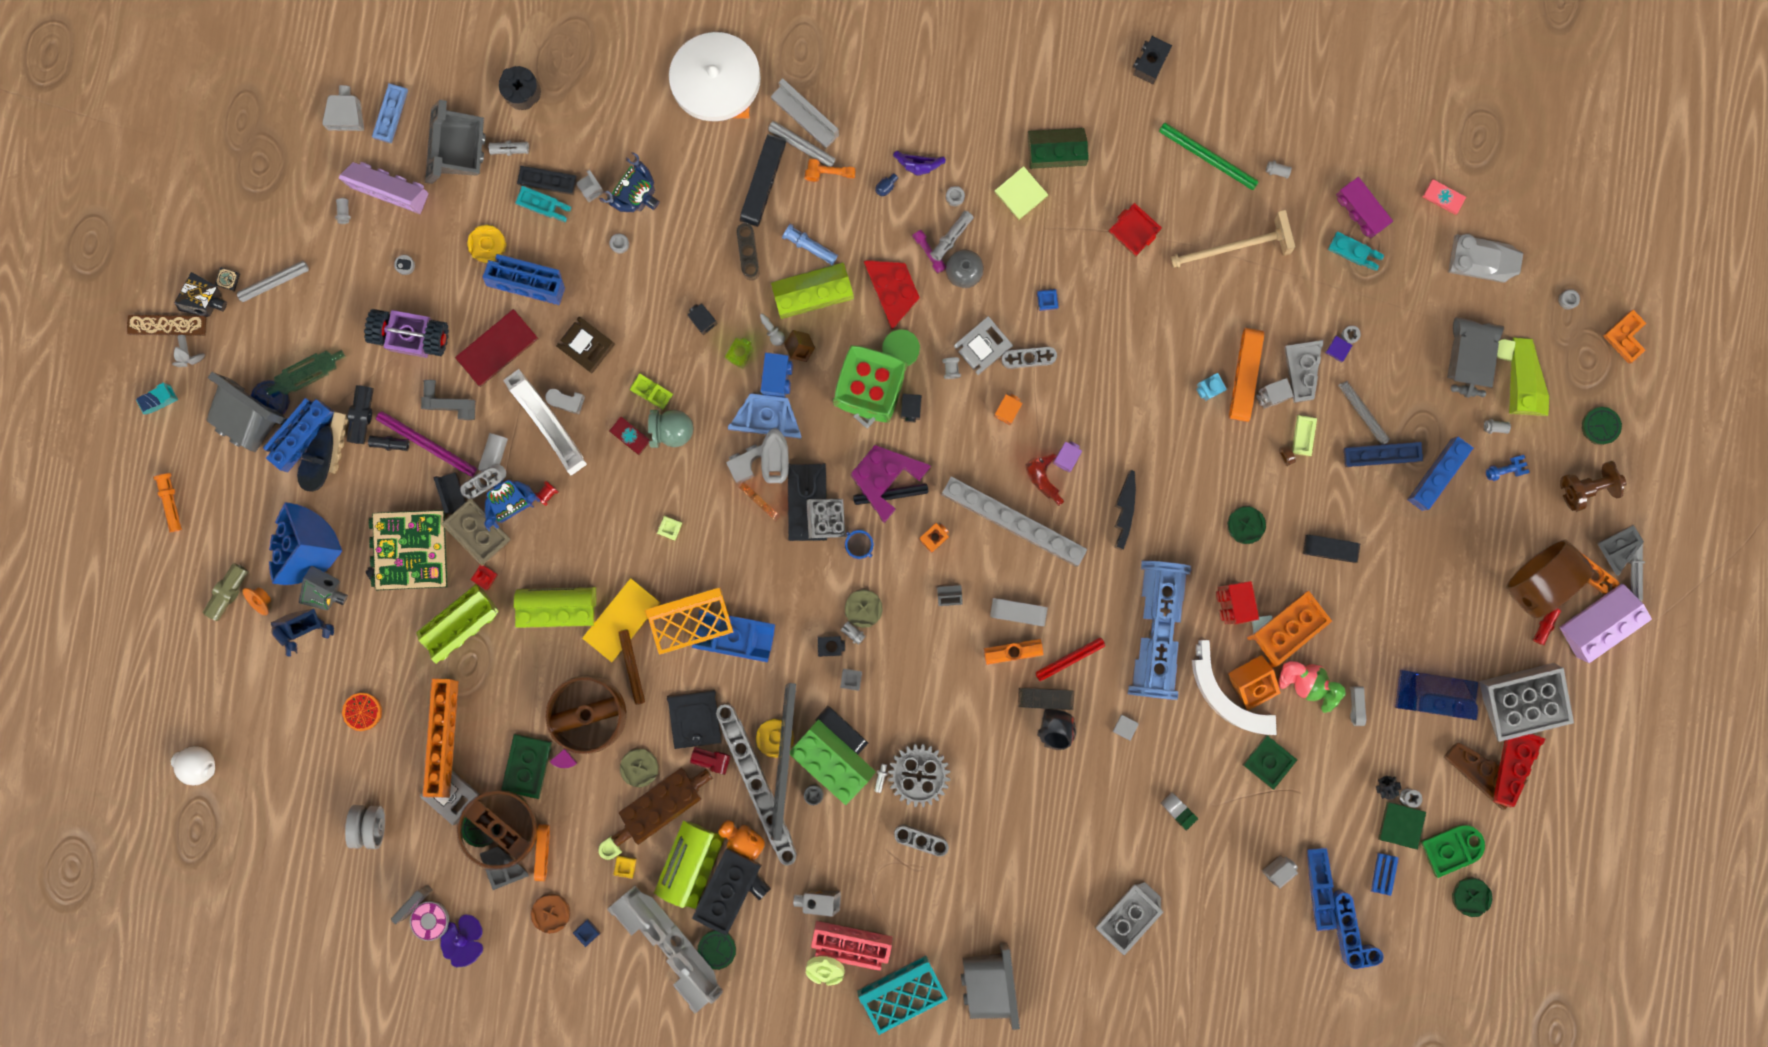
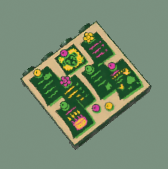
(408, 550)

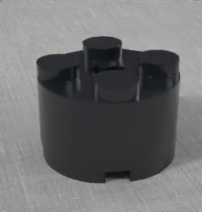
(514, 78)

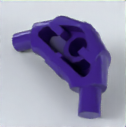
(918, 164)

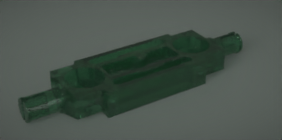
(287, 382)

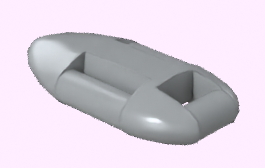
(774, 456)

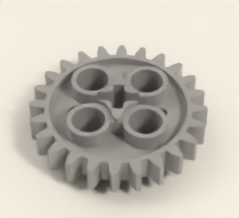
(916, 793)

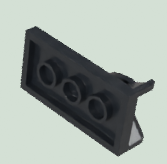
(804, 483)
(726, 891)

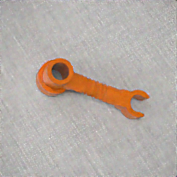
(813, 171)

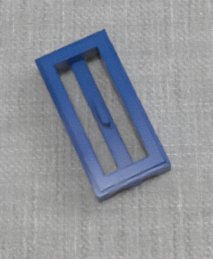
(1388, 891)

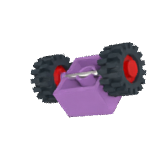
(406, 333)

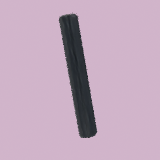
(895, 493)

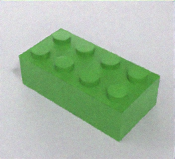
(832, 762)

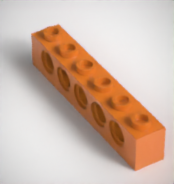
(440, 738)

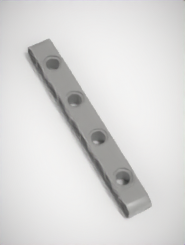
(751, 769)

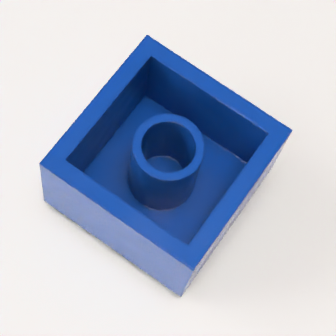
(776, 374)

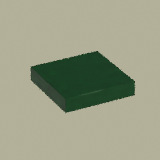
(1269, 762)
(1402, 825)

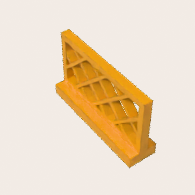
(685, 604)

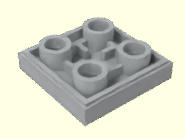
(825, 518)

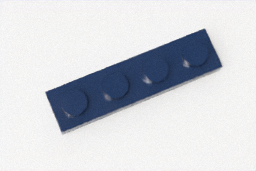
(1383, 454)

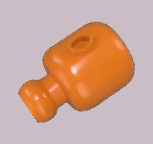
(742, 840)

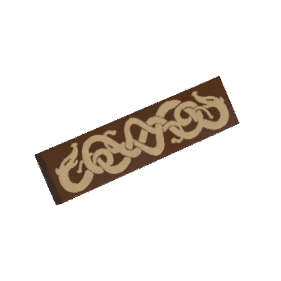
(166, 325)

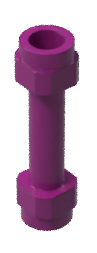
(920, 238)

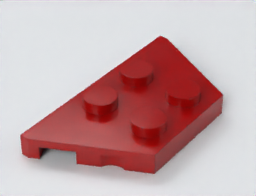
(893, 288)

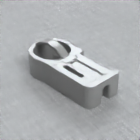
(1358, 711)

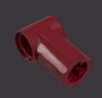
(715, 761)

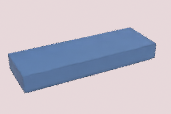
(390, 113)

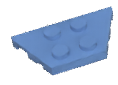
(764, 413)

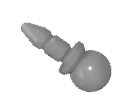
(776, 337)

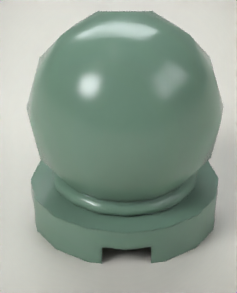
(671, 428)

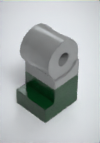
(1179, 811)

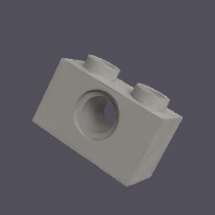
(1274, 393)

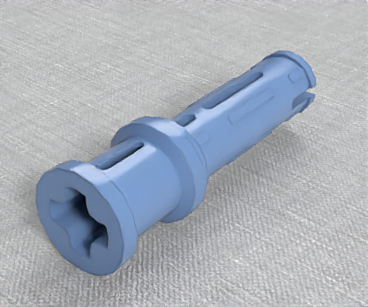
(802, 240)

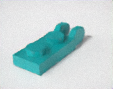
(541, 203)
(1354, 251)

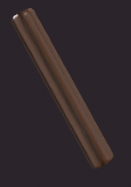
(631, 666)

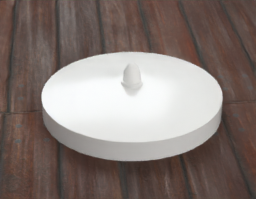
(714, 76)

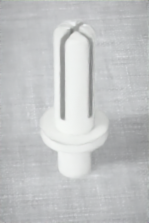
(881, 775)

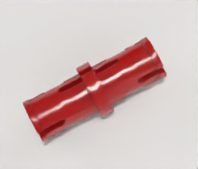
(1546, 627)

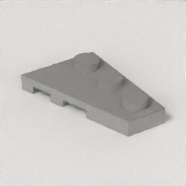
(1303, 368)

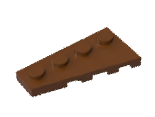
(1475, 768)

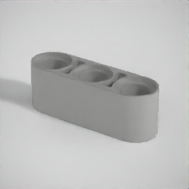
(1018, 612)
(928, 847)

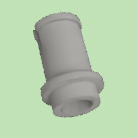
(1278, 169)
(342, 211)
(1496, 426)
(853, 633)

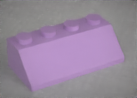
(384, 187)
(1605, 623)

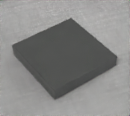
(411, 904)

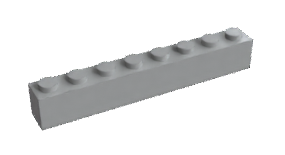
(1014, 522)

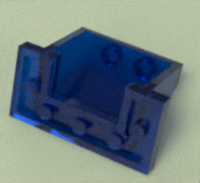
(1437, 695)

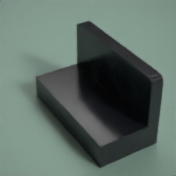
(449, 492)

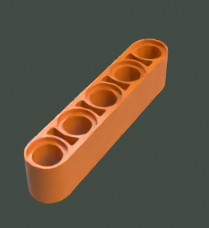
(1246, 374)

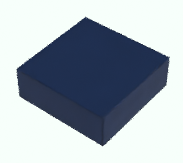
(586, 933)

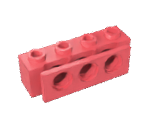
(851, 945)

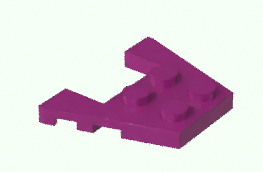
(879, 471)

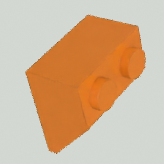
(1254, 682)

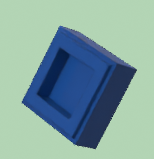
(1047, 300)

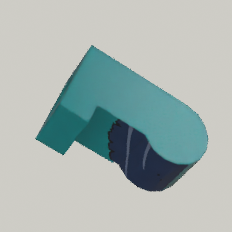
(156, 398)

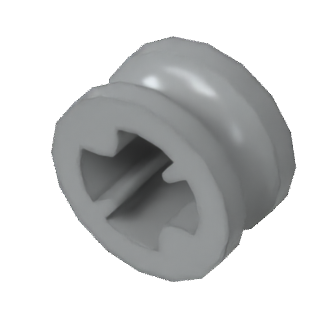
(1344, 335)

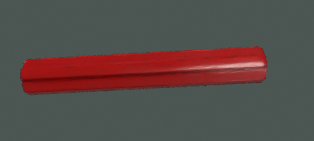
(1070, 659)

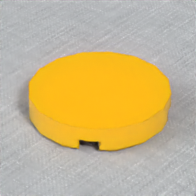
(486, 243)
(769, 737)

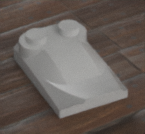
(1484, 259)
(1130, 917)

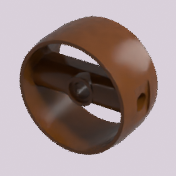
(1550, 579)
(573, 717)
(485, 820)

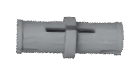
(522, 147)

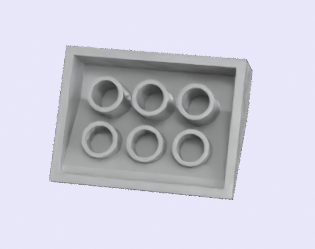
(1527, 701)

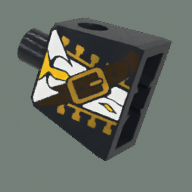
(199, 297)

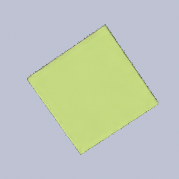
(1021, 193)

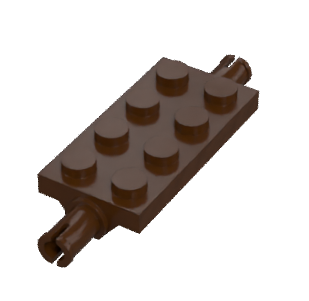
(660, 806)

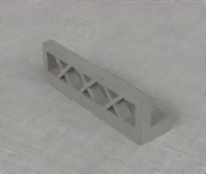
(805, 114)

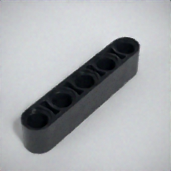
(762, 180)

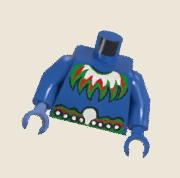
(506, 501)

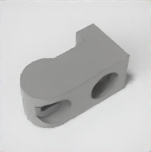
(565, 402)

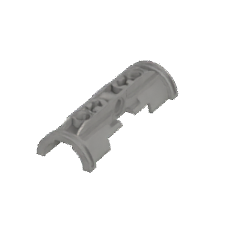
(697, 978)

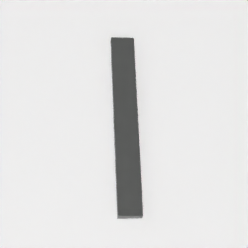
(783, 762)

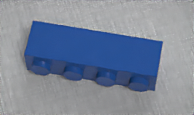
(1440, 473)

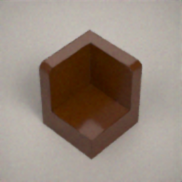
(799, 346)

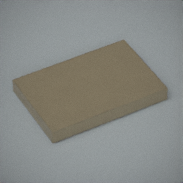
(469, 530)

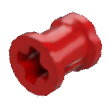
(546, 493)

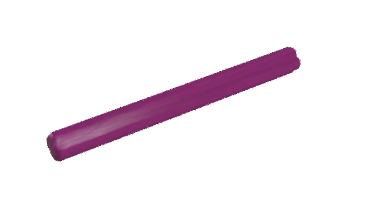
(426, 444)

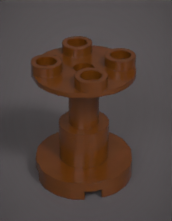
(1579, 490)

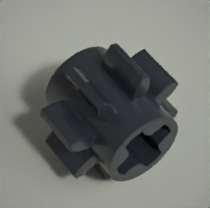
(1388, 787)

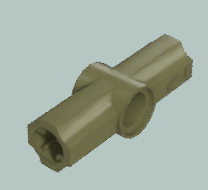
(225, 592)

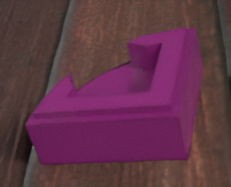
(563, 760)

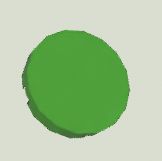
(902, 345)

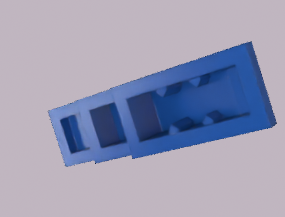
(1321, 889)

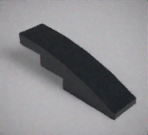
(1126, 503)

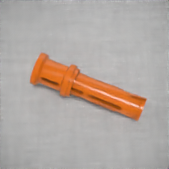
(167, 494)

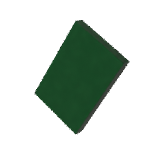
(526, 766)

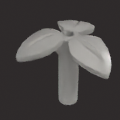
(182, 355)

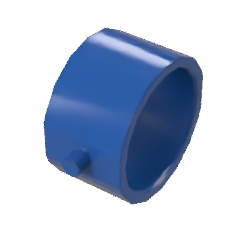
(856, 532)

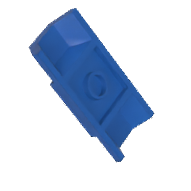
(749, 637)

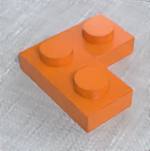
(1622, 338)

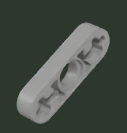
(1043, 361)
(479, 487)

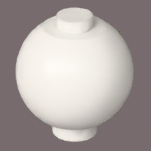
(193, 765)

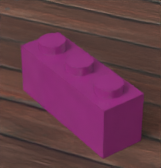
(1363, 208)

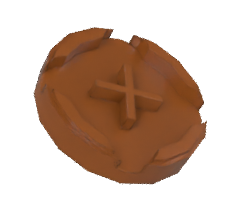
(550, 913)

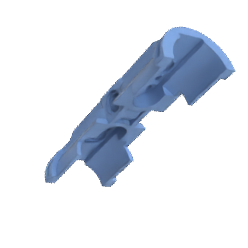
(1145, 680)

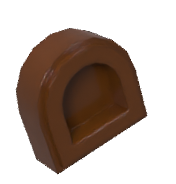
(1287, 455)

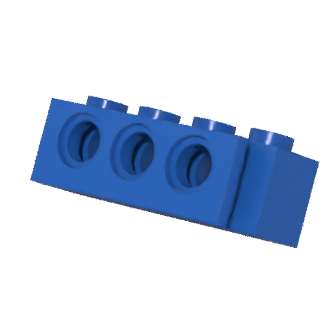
(524, 279)
(295, 440)

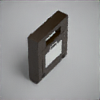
(582, 341)

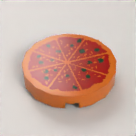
(362, 711)

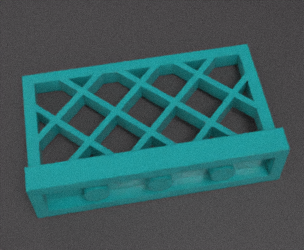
(891, 983)

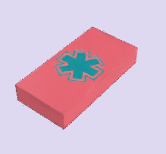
(1444, 197)

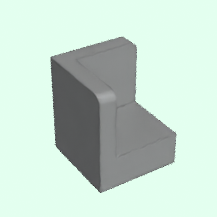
(590, 187)

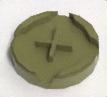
(863, 608)
(639, 767)

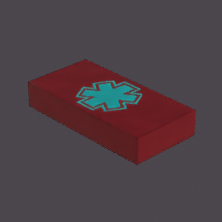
(629, 435)

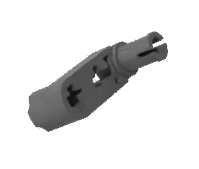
(465, 407)

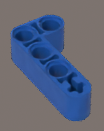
(1351, 927)

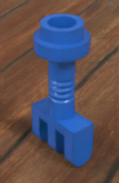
(1493, 473)

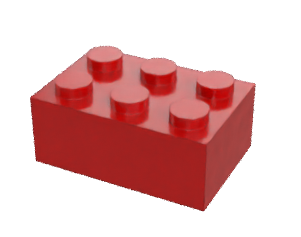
(1237, 603)

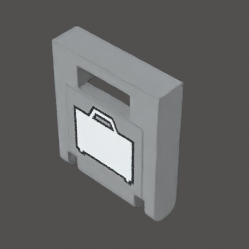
(980, 347)
(445, 805)

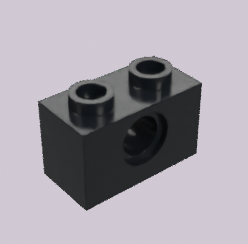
(1159, 51)

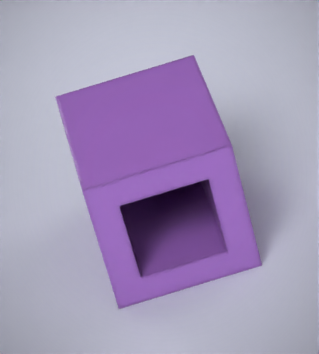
(1067, 456)

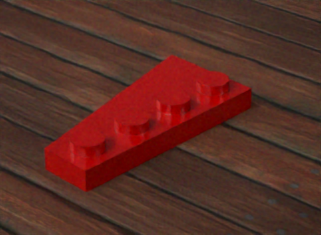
(1515, 766)

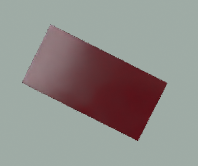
(496, 348)

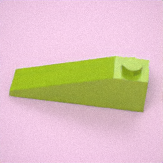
(1527, 382)

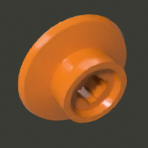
(257, 599)

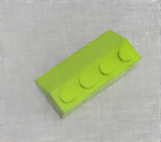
(812, 290)

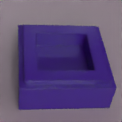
(1338, 349)

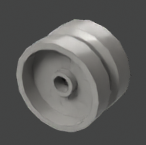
(365, 827)

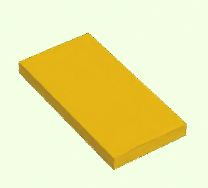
(623, 613)

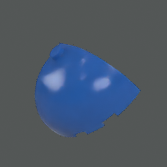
(301, 542)

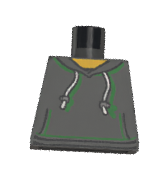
(320, 590)

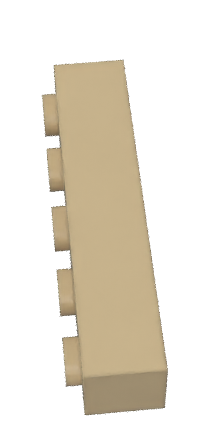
(338, 426)

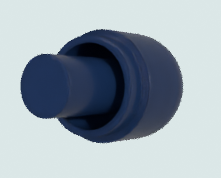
(886, 185)

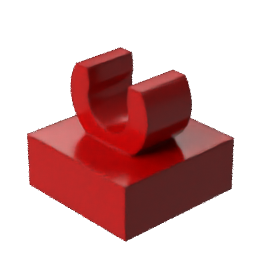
(484, 577)

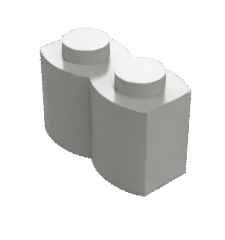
(1280, 871)

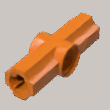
(1026, 650)

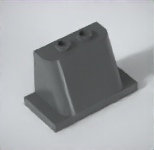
(453, 143)
(240, 415)
(991, 987)

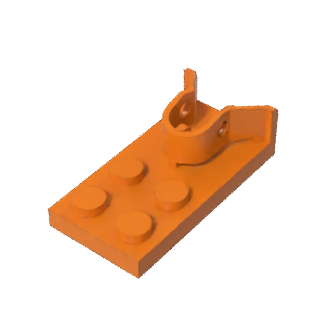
(1291, 629)

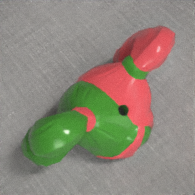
(1312, 684)

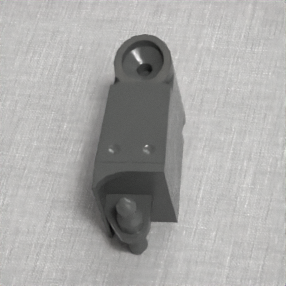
(1473, 356)

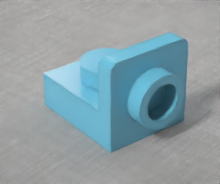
(1211, 387)

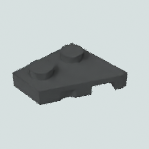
(1621, 547)
(501, 877)

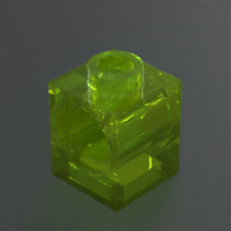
(739, 361)

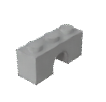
(741, 464)

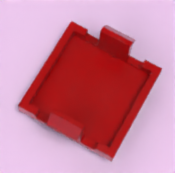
(1135, 229)

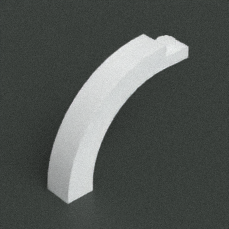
(546, 421)
(1220, 703)

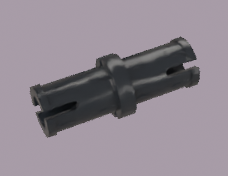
(388, 443)

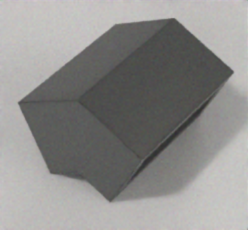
(949, 595)

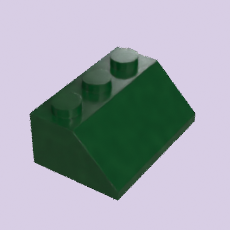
(1058, 148)

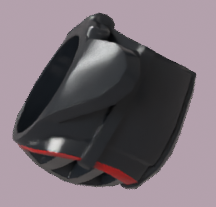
(1057, 729)

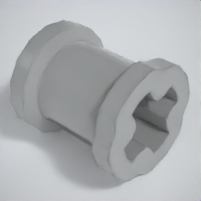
(951, 368)
(1405, 795)

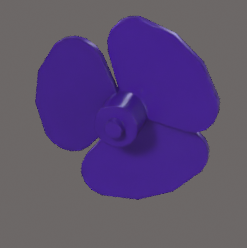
(461, 946)

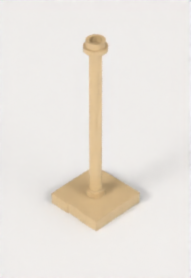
(1282, 234)

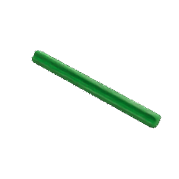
(1208, 156)

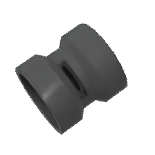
(813, 794)

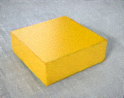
(625, 867)

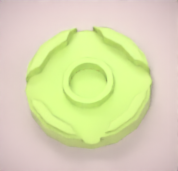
(825, 970)

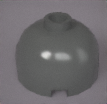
(964, 268)

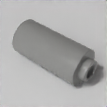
(493, 452)

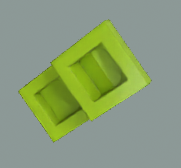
(651, 391)

